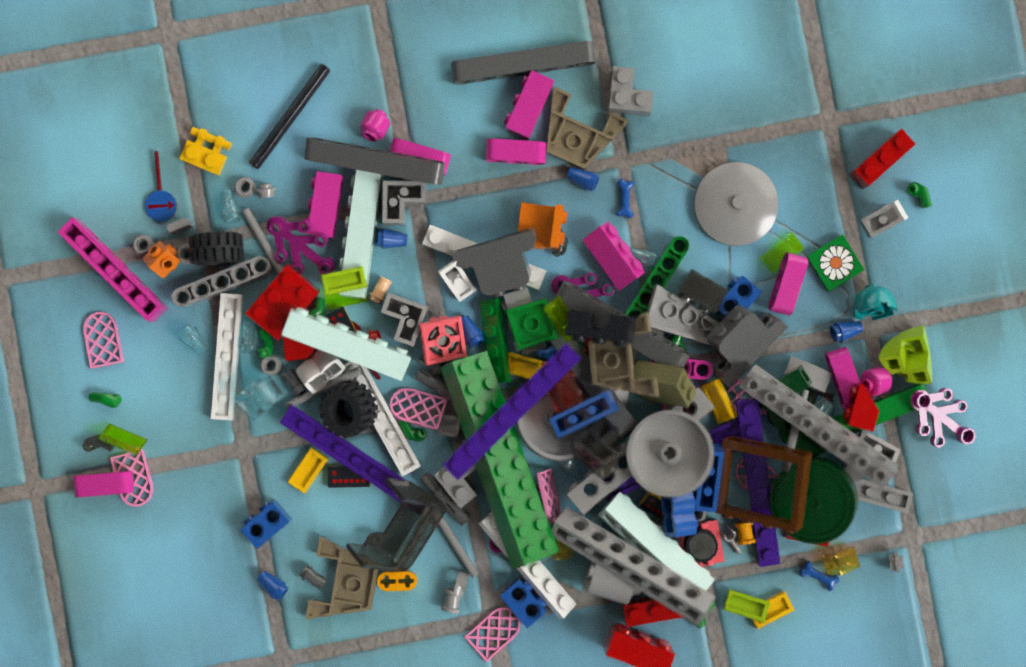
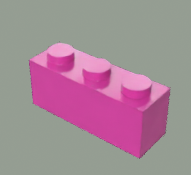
(528, 105)
(325, 203)
(613, 255)

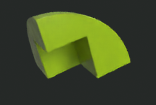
(909, 356)

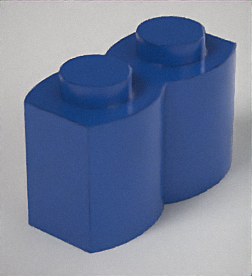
(679, 515)

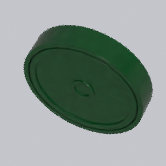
(829, 501)

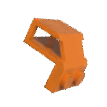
(547, 224)

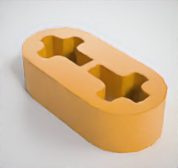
(397, 586)

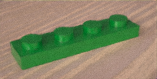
(495, 337)

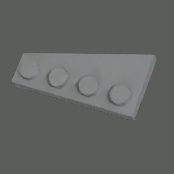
(677, 317)

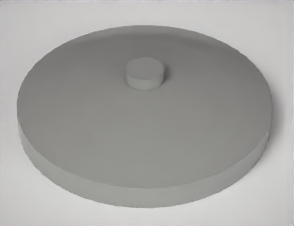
(736, 204)
(539, 434)
(670, 453)

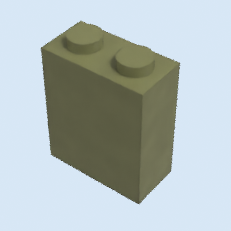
(672, 381)

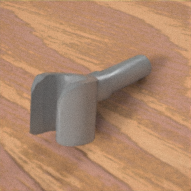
(730, 537)

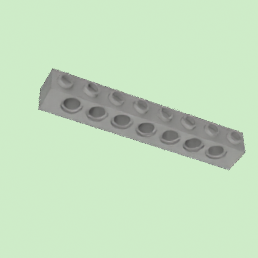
(819, 426)
(584, 503)
(632, 566)

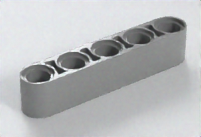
(211, 282)

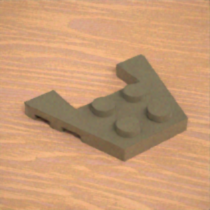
(574, 140)
(614, 366)
(352, 586)

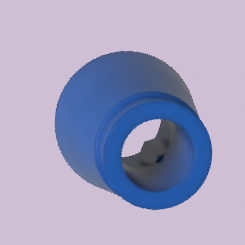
(585, 179)
(391, 239)
(845, 330)
(472, 334)
(272, 585)

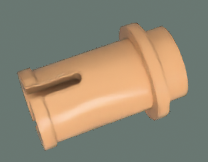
(380, 290)

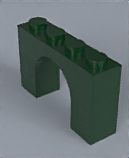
(796, 380)

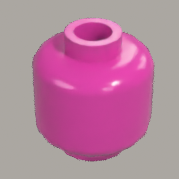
(374, 125)
(876, 380)

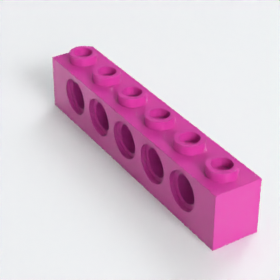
(113, 270)

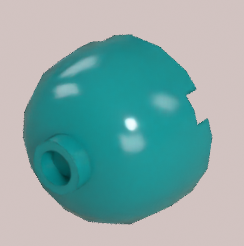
(874, 302)

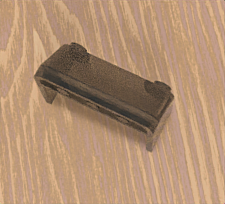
(405, 534)

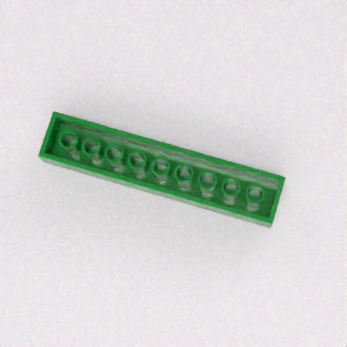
(504, 466)

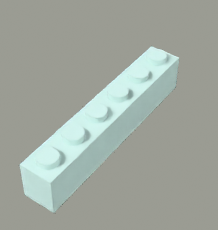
(361, 226)
(346, 344)
(650, 539)

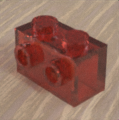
(565, 393)

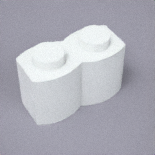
(319, 370)

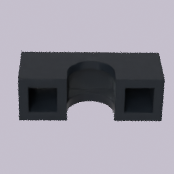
(618, 330)

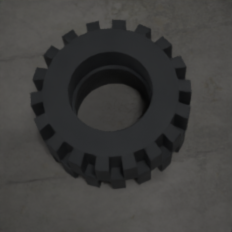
(216, 248)
(336, 416)

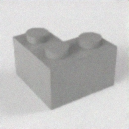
(624, 98)
(398, 195)
(410, 316)
(882, 446)
(459, 490)

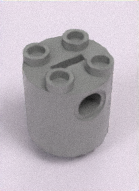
(607, 585)

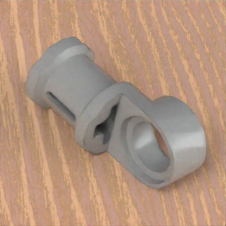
(453, 595)

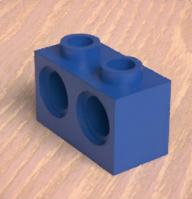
(733, 296)
(269, 527)
(519, 605)

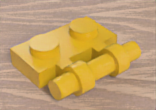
(203, 157)

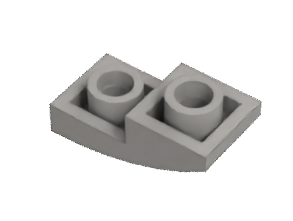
(819, 376)

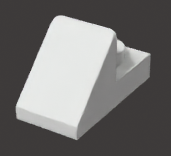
(884, 218)
(457, 281)

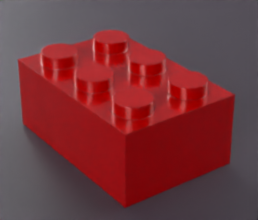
(285, 292)
(637, 648)

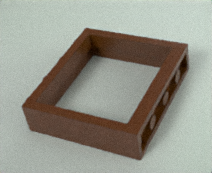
(773, 451)

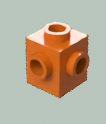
(162, 259)

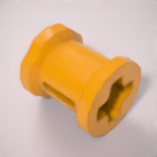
(745, 533)

